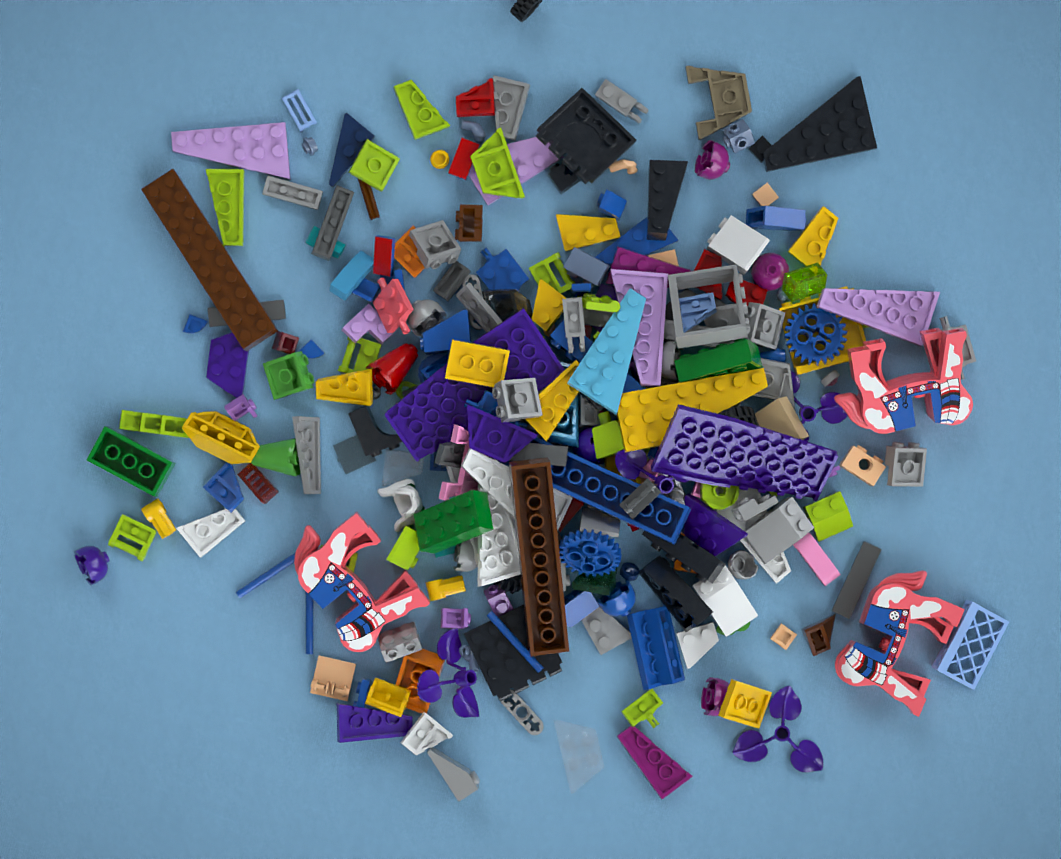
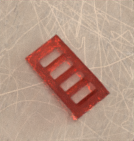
(268, 495)

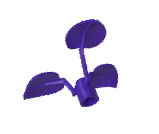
(830, 409)
(631, 463)
(428, 684)
(786, 706)

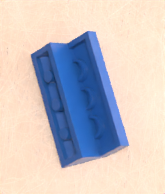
(655, 647)

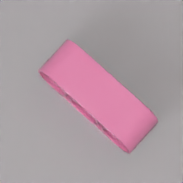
(817, 559)

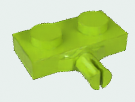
(643, 709)

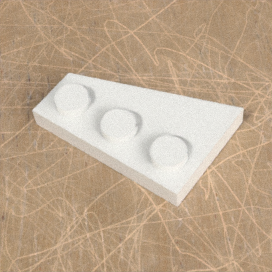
(210, 530)

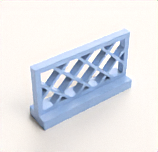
(949, 650)

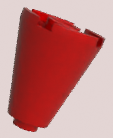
(393, 367)

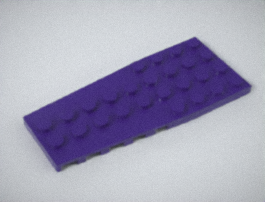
(436, 405)
(741, 454)

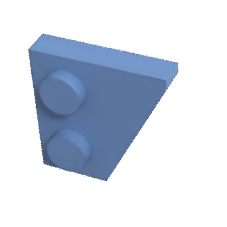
(696, 309)

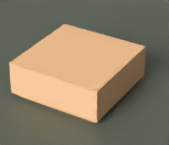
(765, 195)
(783, 636)

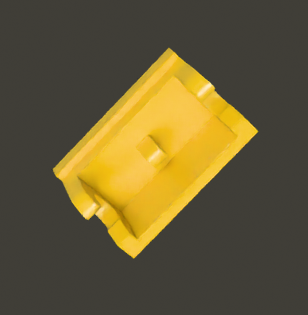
(388, 697)

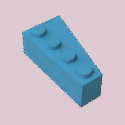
(567, 429)

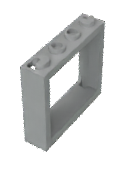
(703, 278)

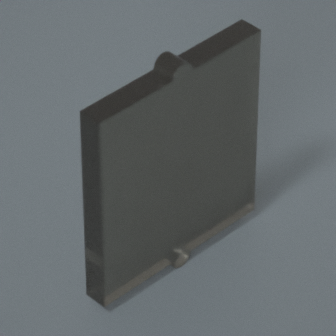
(351, 455)

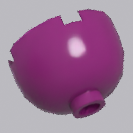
(713, 161)
(769, 271)
(713, 696)

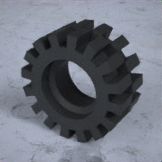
(524, 8)

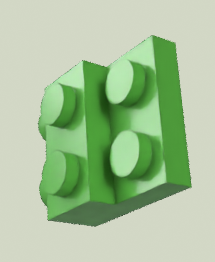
(288, 375)

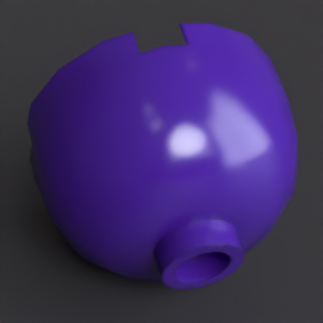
(586, 446)
(92, 563)

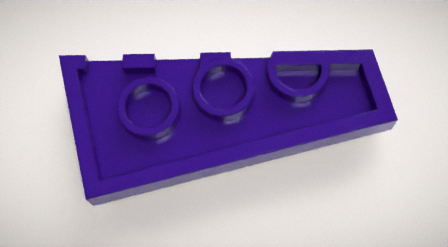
(369, 724)

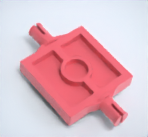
(393, 306)

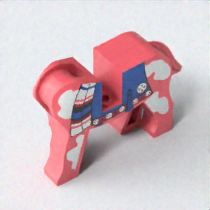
(888, 404)
(326, 577)
(890, 611)

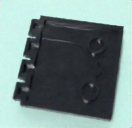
(585, 136)
(502, 662)

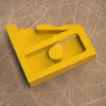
(547, 306)

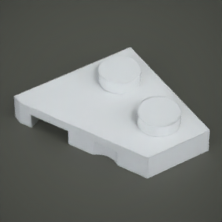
(697, 642)
(424, 735)

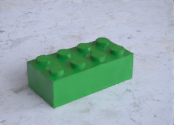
(722, 360)
(131, 461)
(453, 521)

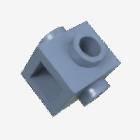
(738, 136)

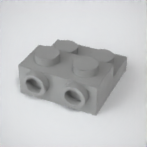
(435, 244)
(764, 325)
(517, 399)
(905, 464)
(749, 508)
(399, 642)

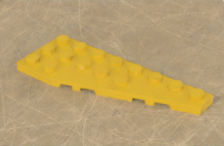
(648, 412)

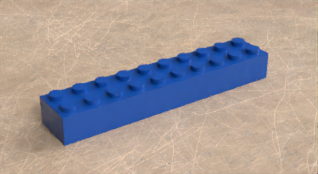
(608, 490)

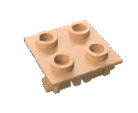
(333, 678)

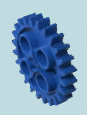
(807, 349)
(590, 553)

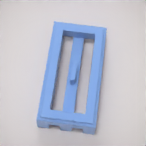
(306, 124)

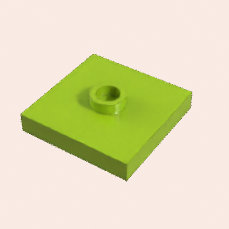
(374, 165)

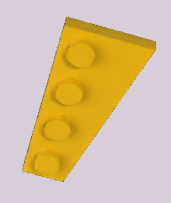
(554, 403)

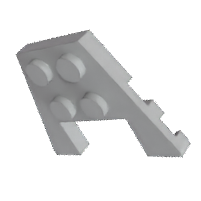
(778, 380)

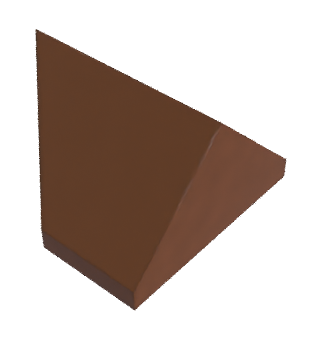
(819, 635)

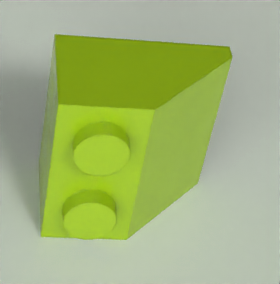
(828, 516)
(405, 549)

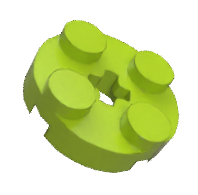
(720, 502)

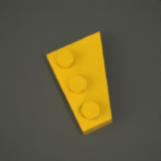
(586, 230)
(813, 241)
(347, 388)

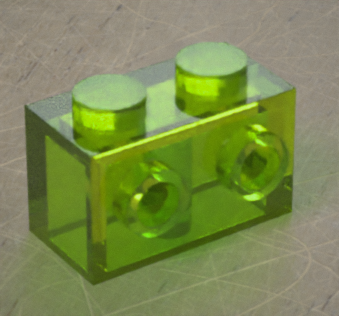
(804, 282)

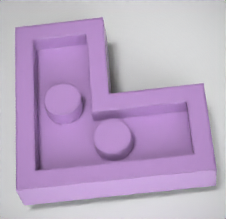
(366, 321)

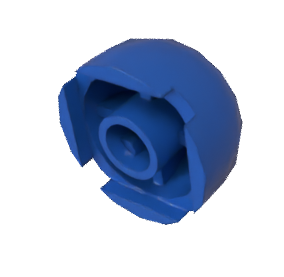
(619, 601)

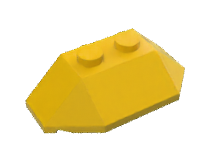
(221, 436)

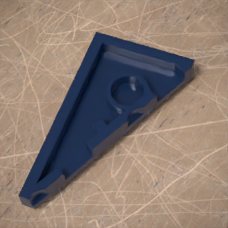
(349, 145)

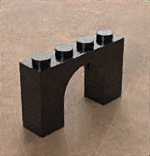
(369, 434)

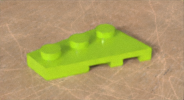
(418, 111)

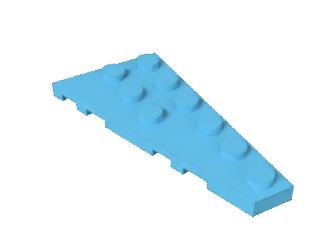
(606, 363)

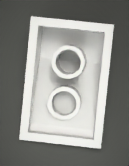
(727, 601)

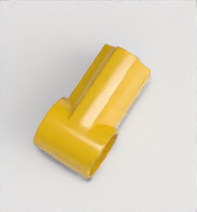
(156, 513)
(441, 588)

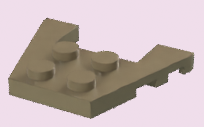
(728, 97)

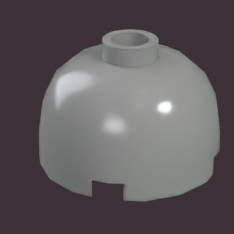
(425, 316)
(670, 354)
(464, 557)

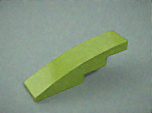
(152, 423)

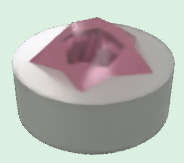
(830, 379)

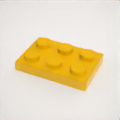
(476, 363)
(745, 703)

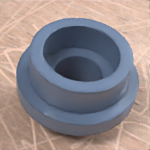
(309, 146)

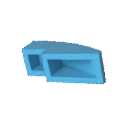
(351, 275)

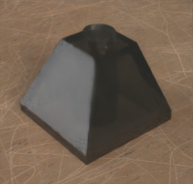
(506, 302)

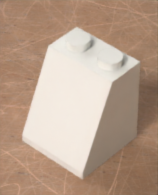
(737, 243)

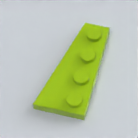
(228, 200)

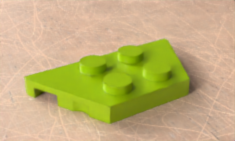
(496, 168)

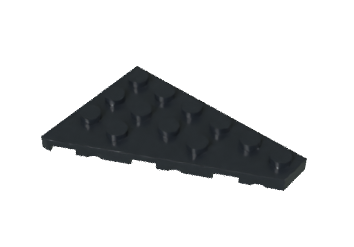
(832, 131)

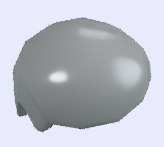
(742, 565)

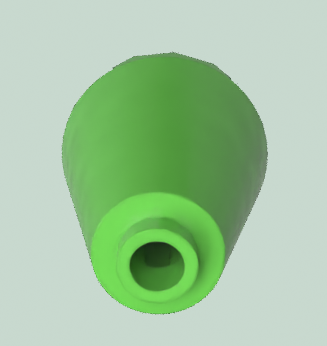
(279, 457)

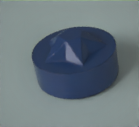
(629, 571)

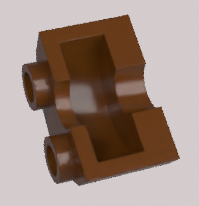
(469, 223)

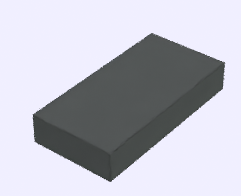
(451, 281)

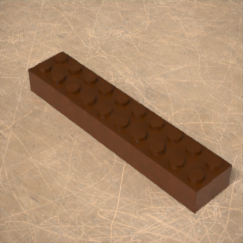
(209, 260)
(539, 556)

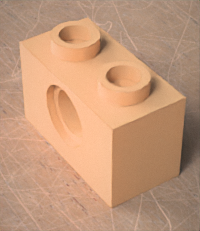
(851, 464)

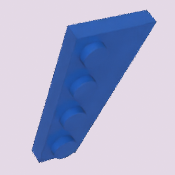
(635, 241)

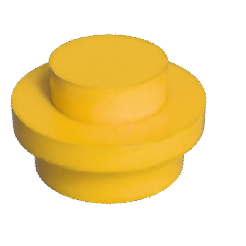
(439, 159)

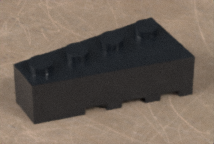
(664, 186)
(690, 555)
(675, 593)

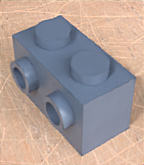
(586, 266)

